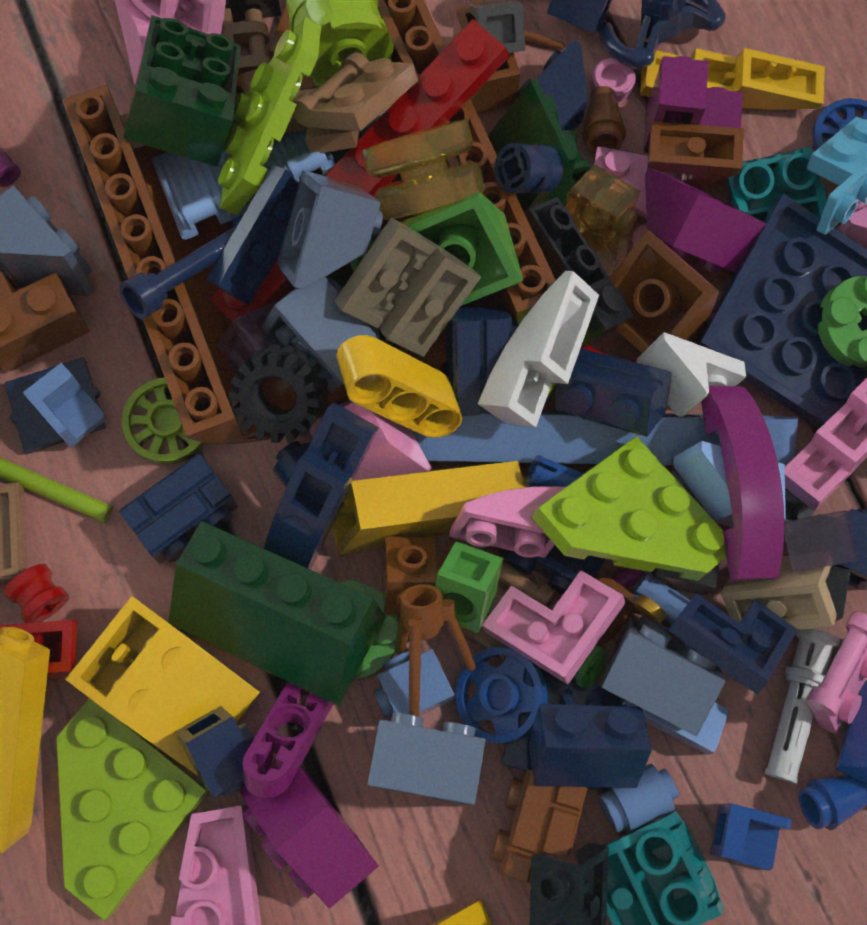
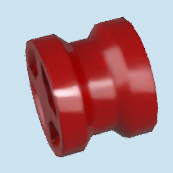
(36, 594)

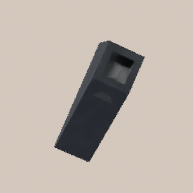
(568, 251)

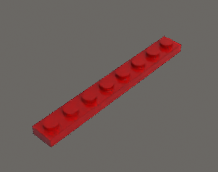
(430, 102)

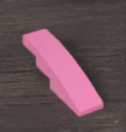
(832, 453)

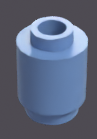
(641, 805)

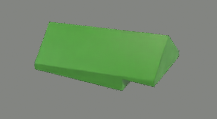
(471, 232)

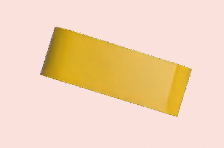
(398, 386)

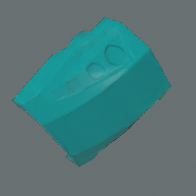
(769, 177)
(660, 877)

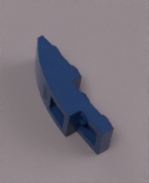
(319, 486)

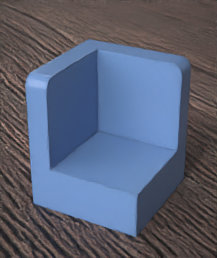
(65, 405)

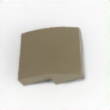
(407, 287)

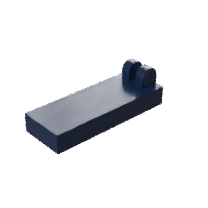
(256, 238)

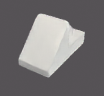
(691, 369)

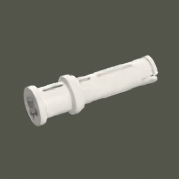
(807, 671)

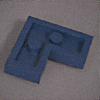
(742, 649)

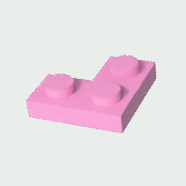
(556, 637)

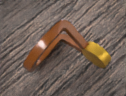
(639, 605)

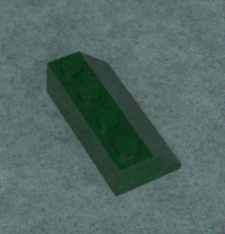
(273, 612)

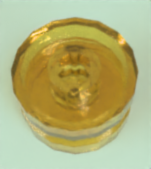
(423, 169)

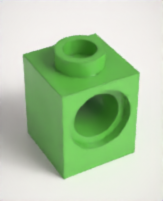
(471, 581)

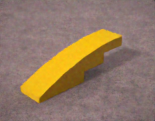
(764, 78)

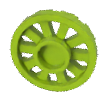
(161, 423)

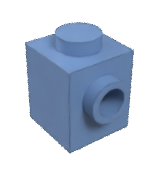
(394, 684)

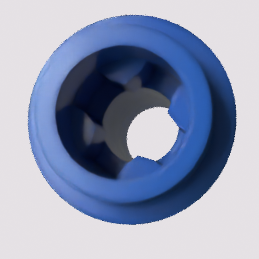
(832, 800)

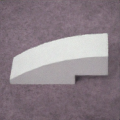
(540, 352)

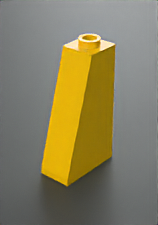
(415, 503)
(21, 718)

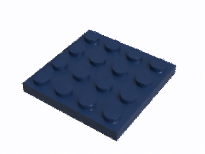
(774, 312)

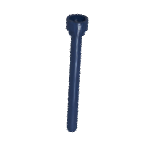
(146, 293)

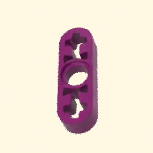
(289, 750)

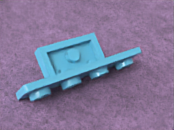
(845, 164)

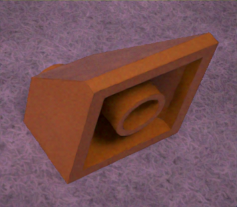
(661, 294)

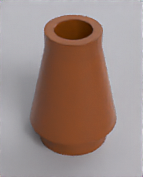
(603, 121)

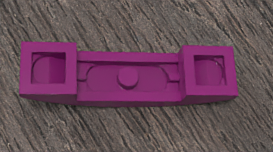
(753, 483)

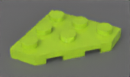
(265, 113)
(633, 515)
(115, 806)

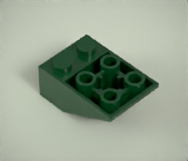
(184, 91)
(535, 121)

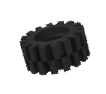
(260, 412)

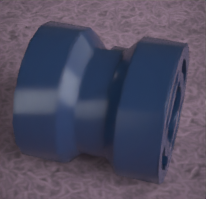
(528, 168)

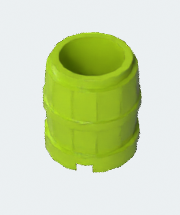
(345, 29)

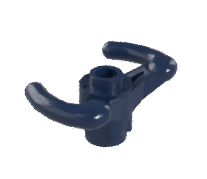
(661, 21)

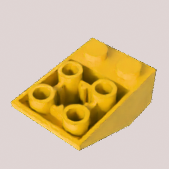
(157, 679)

